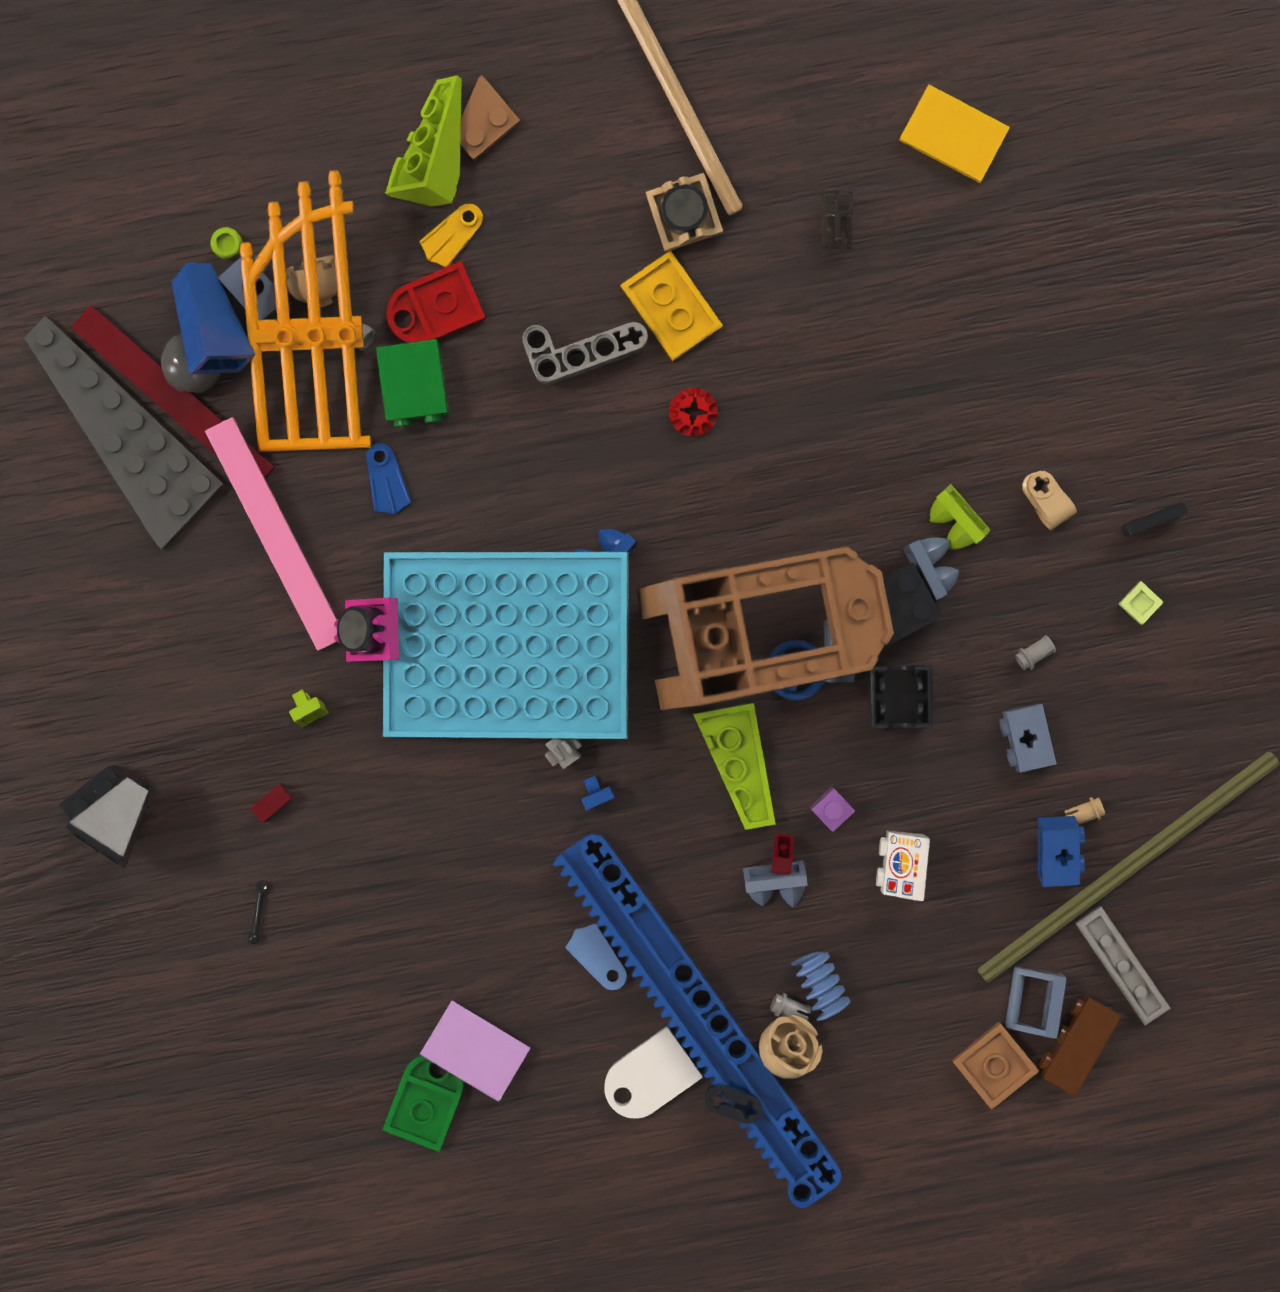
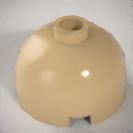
(326, 281)
(790, 1047)

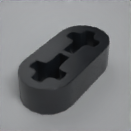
(730, 1110)

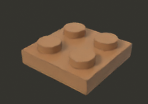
(995, 1065)

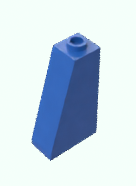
(208, 322)

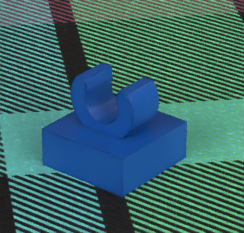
(596, 794)

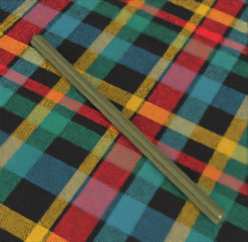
(1128, 866)

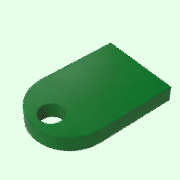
(424, 1105)

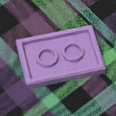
(475, 1051)

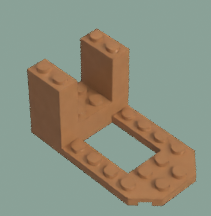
(713, 639)

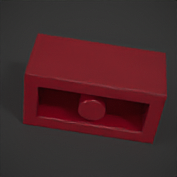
(271, 803)
(782, 853)

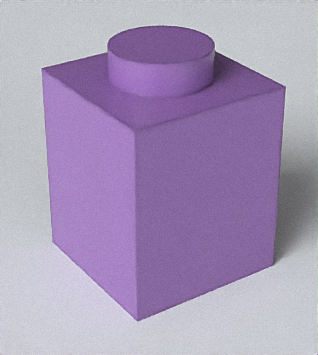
(832, 809)

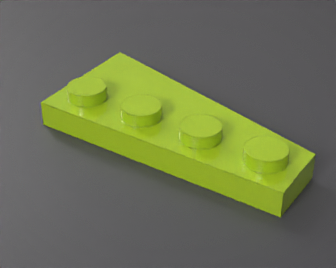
(738, 754)

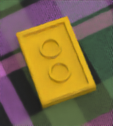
(954, 133)
(671, 306)

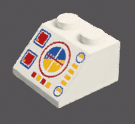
(903, 864)

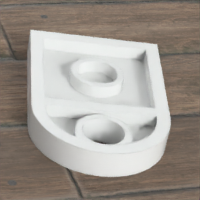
(652, 1074)

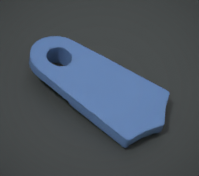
(596, 956)

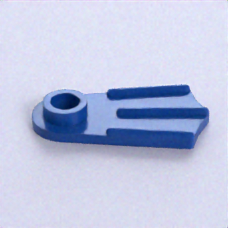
(386, 481)

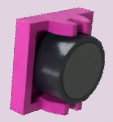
(369, 629)

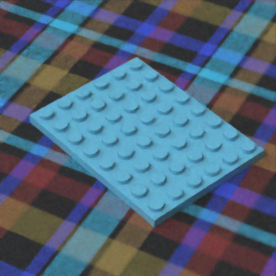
(508, 645)

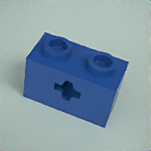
(1058, 867)

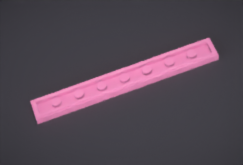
(274, 531)

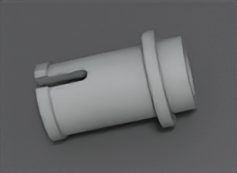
(1034, 653)
(785, 1006)

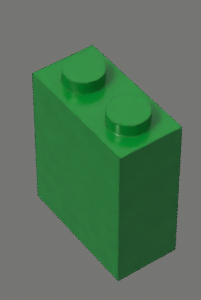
(412, 382)

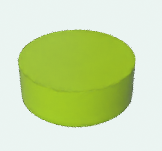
(226, 243)

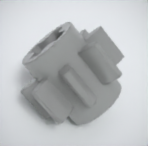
(563, 751)

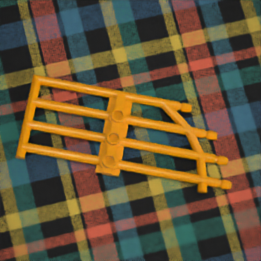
(304, 333)

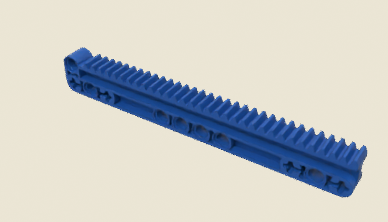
(656, 955)

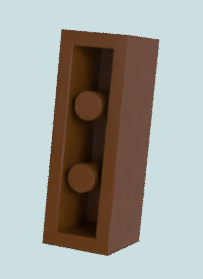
(1078, 1044)

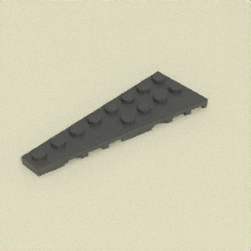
(147, 462)

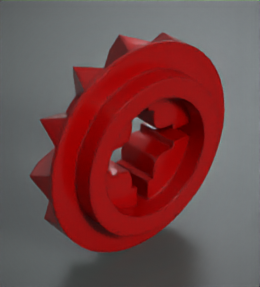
(681, 420)

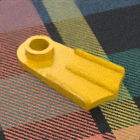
(451, 235)

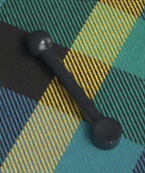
(261, 887)

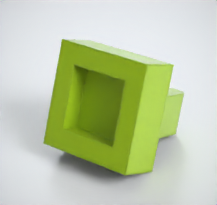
(307, 709)

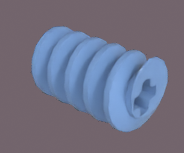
(822, 984)

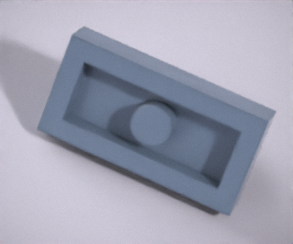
(924, 555)
(761, 883)

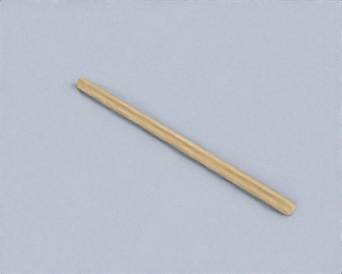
(681, 106)

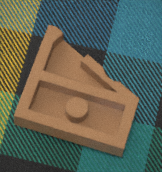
(485, 120)

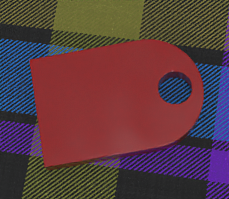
(437, 304)

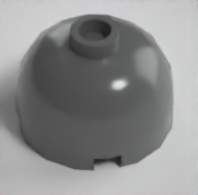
(176, 370)

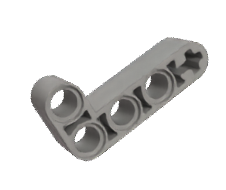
(587, 346)

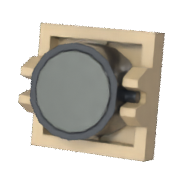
(684, 212)

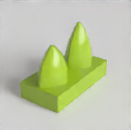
(969, 525)

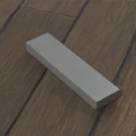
(1122, 965)

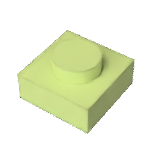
(1140, 602)

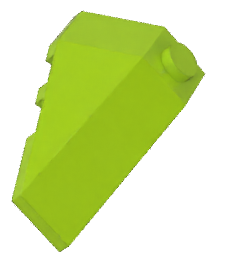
(432, 160)

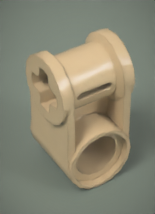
(1051, 503)

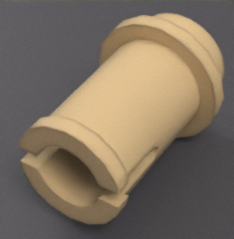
(1087, 811)

